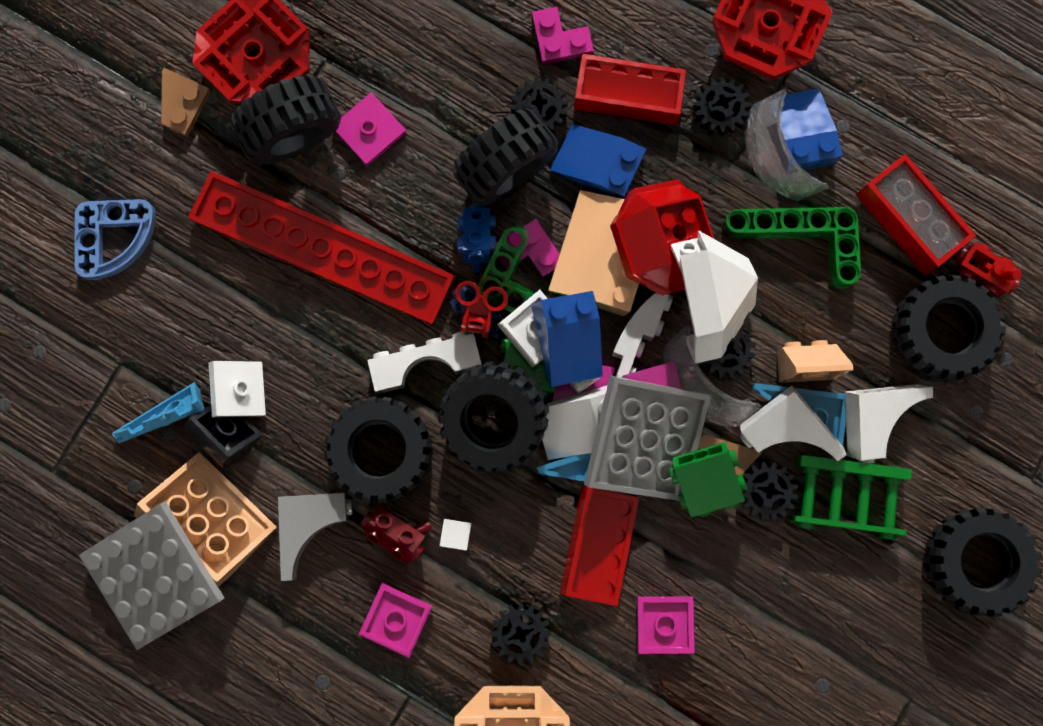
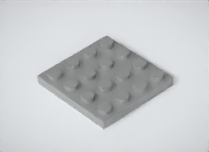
(640, 435)
(151, 576)

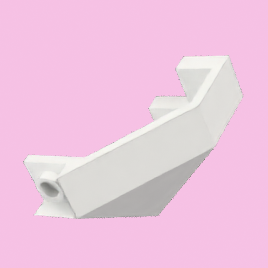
(718, 293)

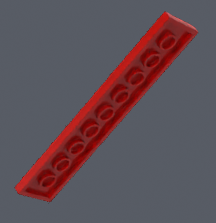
(321, 247)

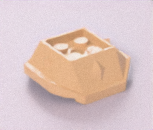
(512, 708)

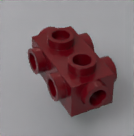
(394, 535)

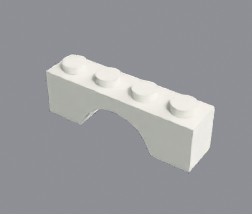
(391, 370)

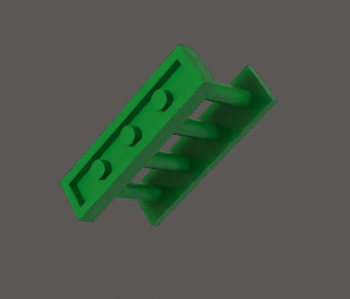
(865, 474)

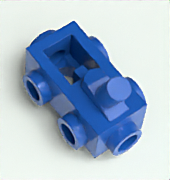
(476, 237)

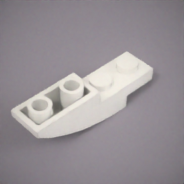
(644, 326)

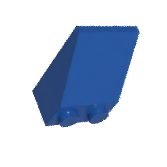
(810, 130)
(598, 161)
(569, 338)

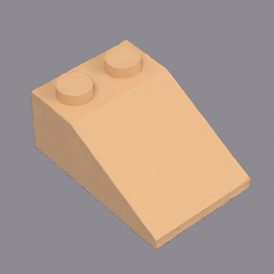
(811, 362)

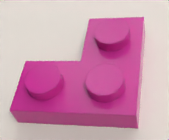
(557, 44)
(539, 249)

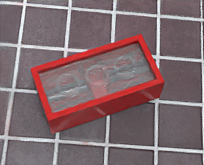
(915, 215)

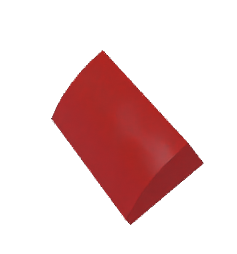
(630, 89)
(599, 546)

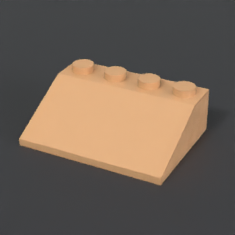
(591, 256)
(212, 514)

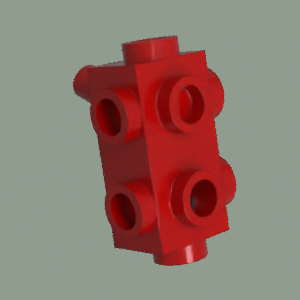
(990, 270)

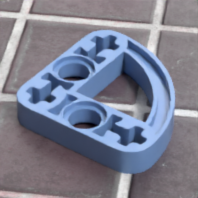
(101, 220)

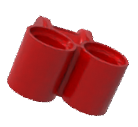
(478, 309)

